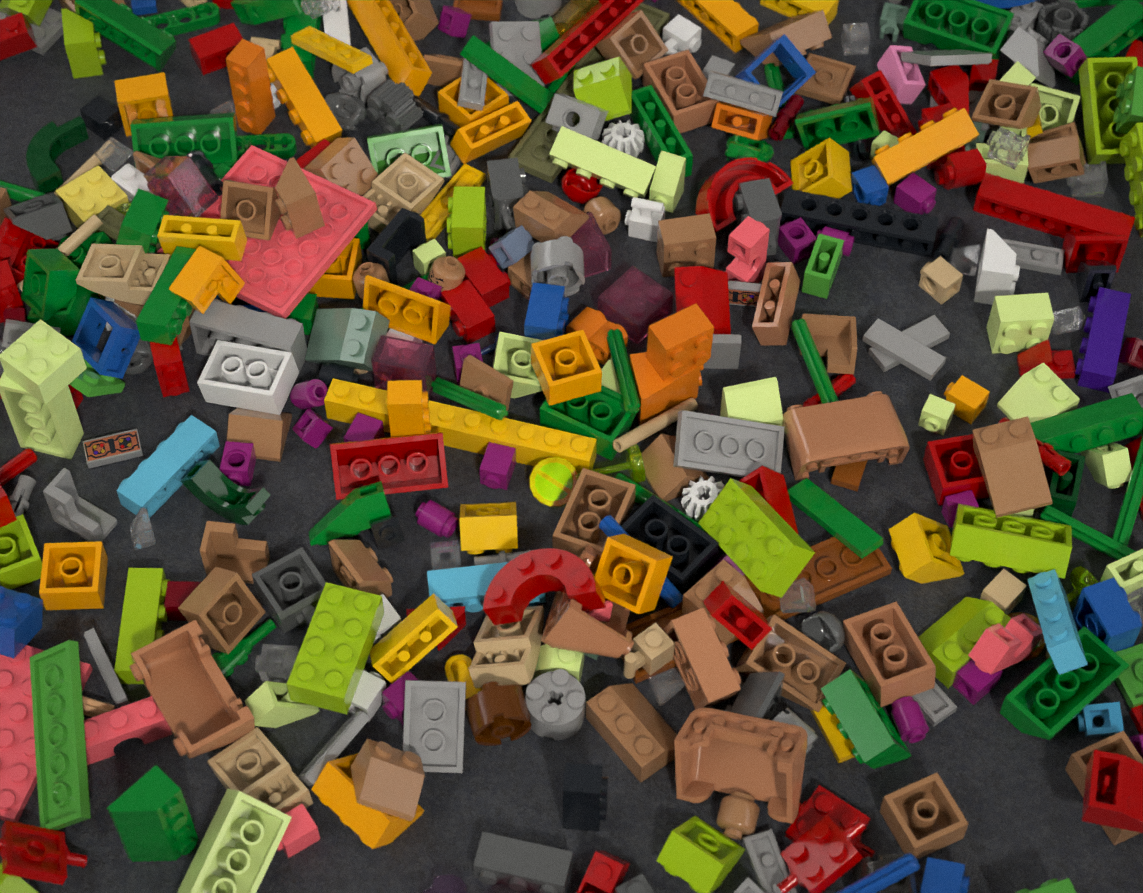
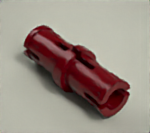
(786, 117)

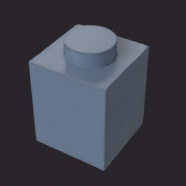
(512, 246)

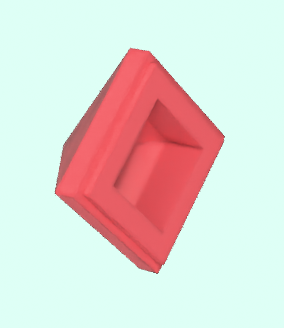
(602, 614)

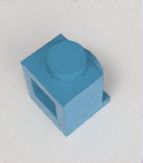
(1108, 712)

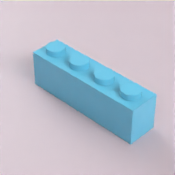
(163, 471)
(467, 585)
(1057, 622)

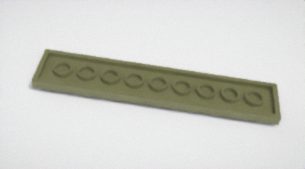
(538, 141)

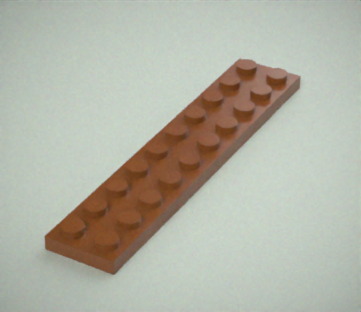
(830, 571)

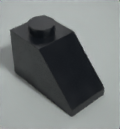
(1091, 276)

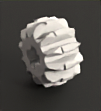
(624, 137)
(700, 496)

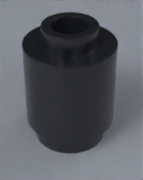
(338, 372)

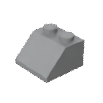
(1028, 50)

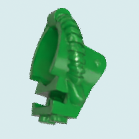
(739, 147)

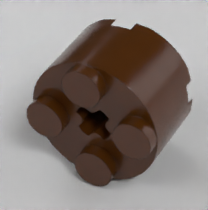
(498, 713)

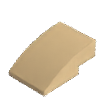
(401, 185)
(121, 272)
(508, 650)
(260, 772)

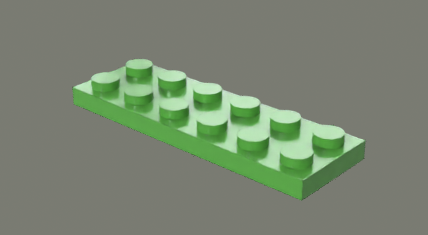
(59, 736)

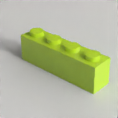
(141, 617)

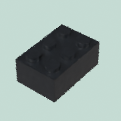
(675, 535)

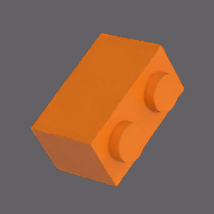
(741, 121)

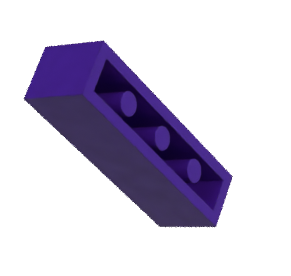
(1103, 340)

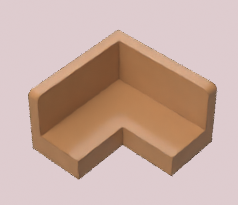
(835, 340)
(225, 550)

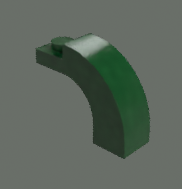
(47, 147)
(223, 495)

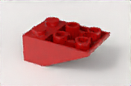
(15, 244)
(1113, 791)

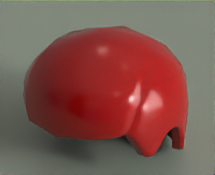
(579, 188)

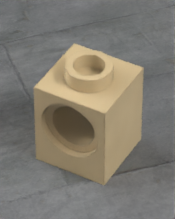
(940, 280)
(1004, 591)

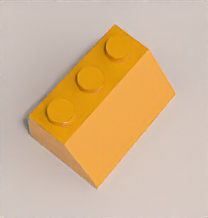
(406, 309)
(337, 791)

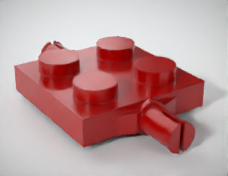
(841, 813)
(36, 853)
(821, 855)

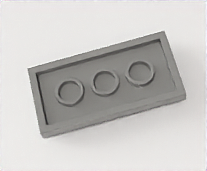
(726, 444)

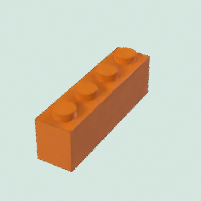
(250, 87)

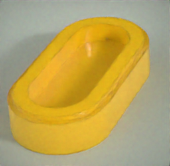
(458, 670)

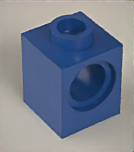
(869, 186)

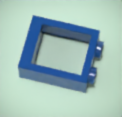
(789, 57)
(123, 335)

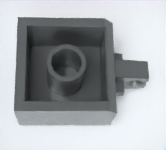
(505, 191)
(760, 203)
(290, 589)

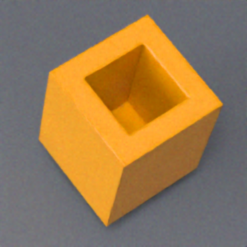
(968, 397)

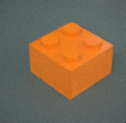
(680, 342)

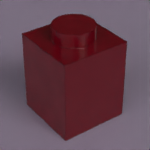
(176, 594)

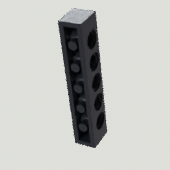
(867, 223)

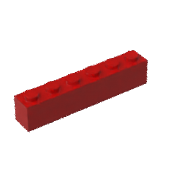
(582, 38)
(1046, 210)

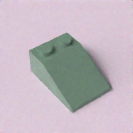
(346, 337)

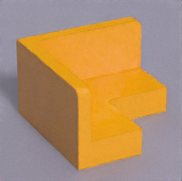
(205, 278)

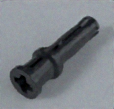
(206, 170)

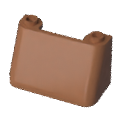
(843, 434)
(577, 631)
(191, 692)
(743, 756)

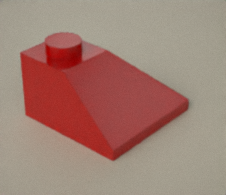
(1093, 246)

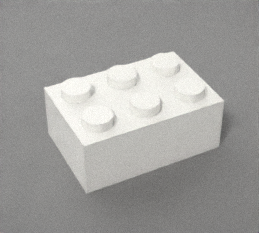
(248, 377)

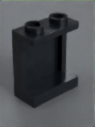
(402, 233)

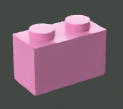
(902, 76)

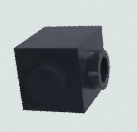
(101, 117)

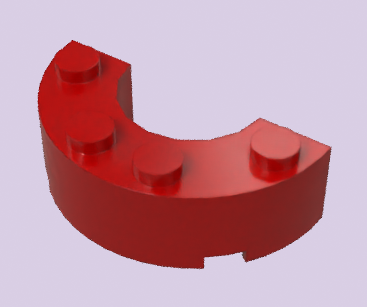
(958, 167)
(719, 189)
(536, 574)

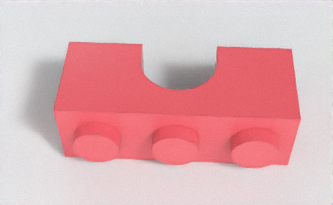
(749, 247)
(1006, 646)
(134, 720)

